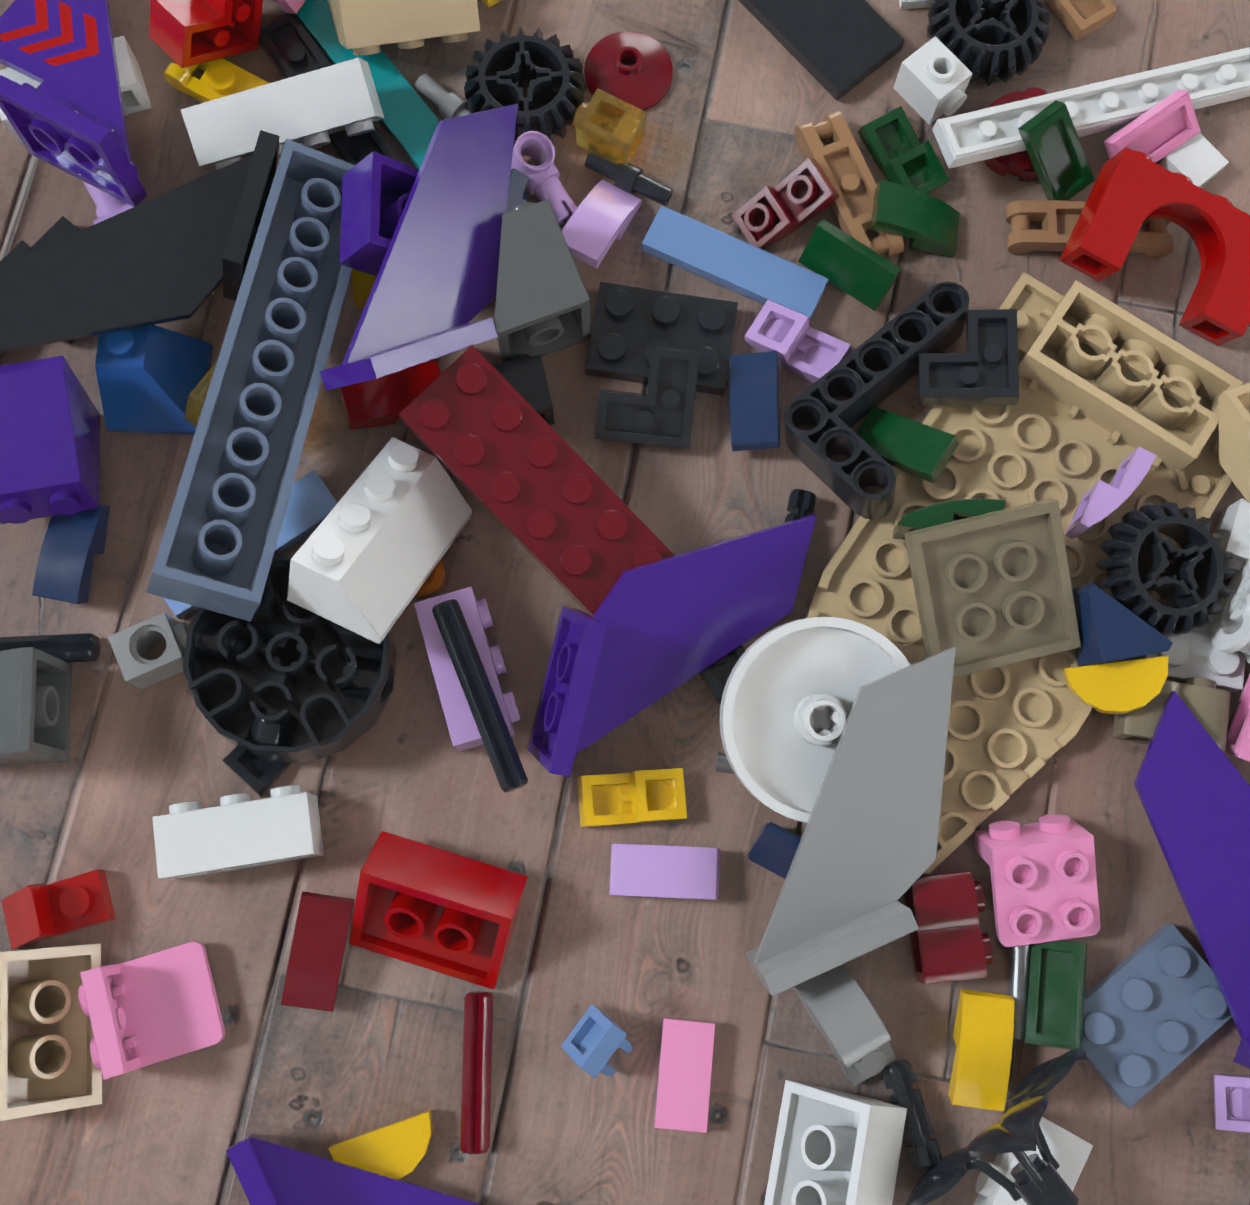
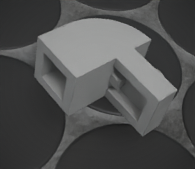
(847, 1023)

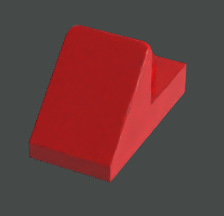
(57, 908)

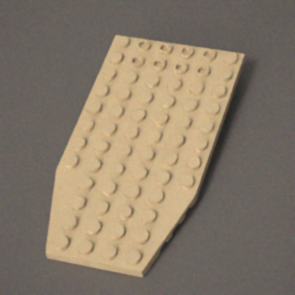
(1087, 398)

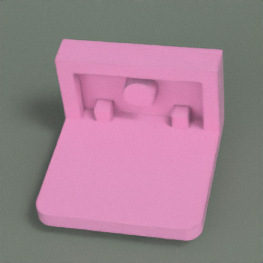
(1041, 879)
(151, 1009)

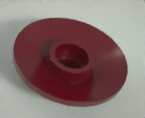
(638, 84)

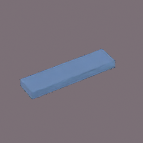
(732, 263)

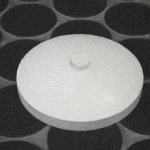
(792, 703)

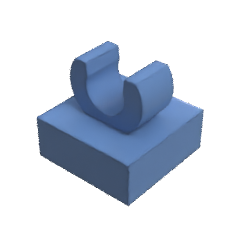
(595, 1041)

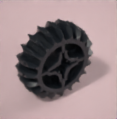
(989, 41)
(552, 77)
(1188, 583)

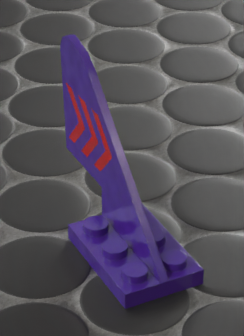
(78, 108)

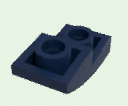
(754, 401)
(68, 555)

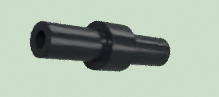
(628, 177)

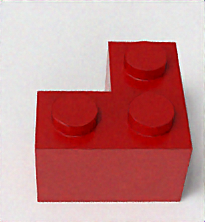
(205, 29)

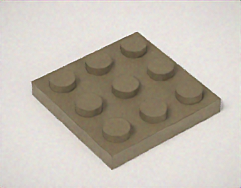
(994, 587)

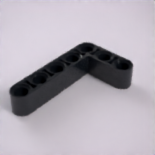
(868, 389)

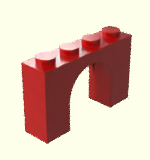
(1139, 189)

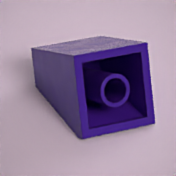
(46, 442)

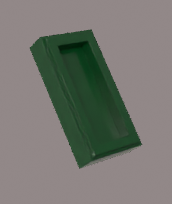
(1056, 152)
(849, 264)
(907, 443)
(1056, 994)

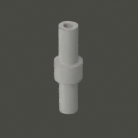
(448, 103)

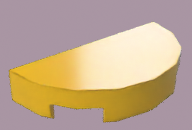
(1118, 685)
(390, 1149)

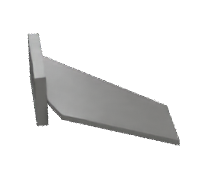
(867, 830)

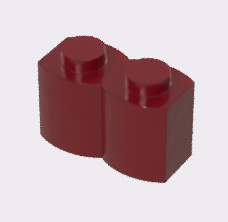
(949, 933)

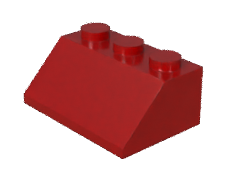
(436, 909)

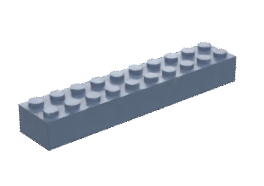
(259, 396)

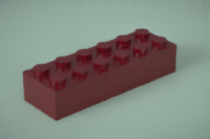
(530, 480)

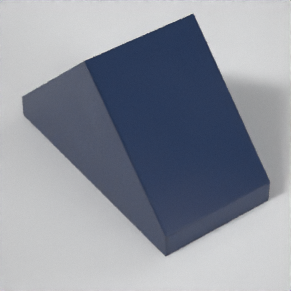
(1111, 630)

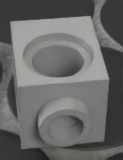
(133, 646)

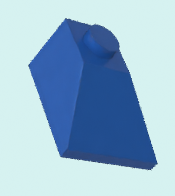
(148, 378)

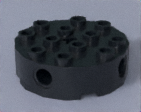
(279, 709)

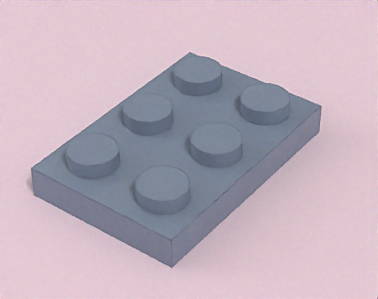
(1150, 1014)

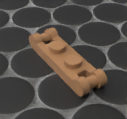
(849, 176)
(1058, 222)

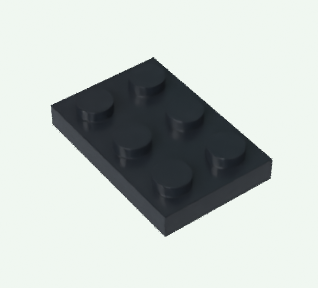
(636, 318)

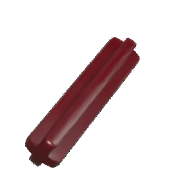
(476, 1072)

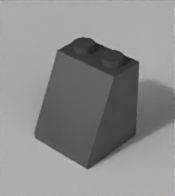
(538, 286)
(34, 707)

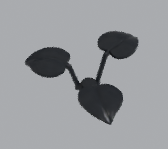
(1015, 1132)

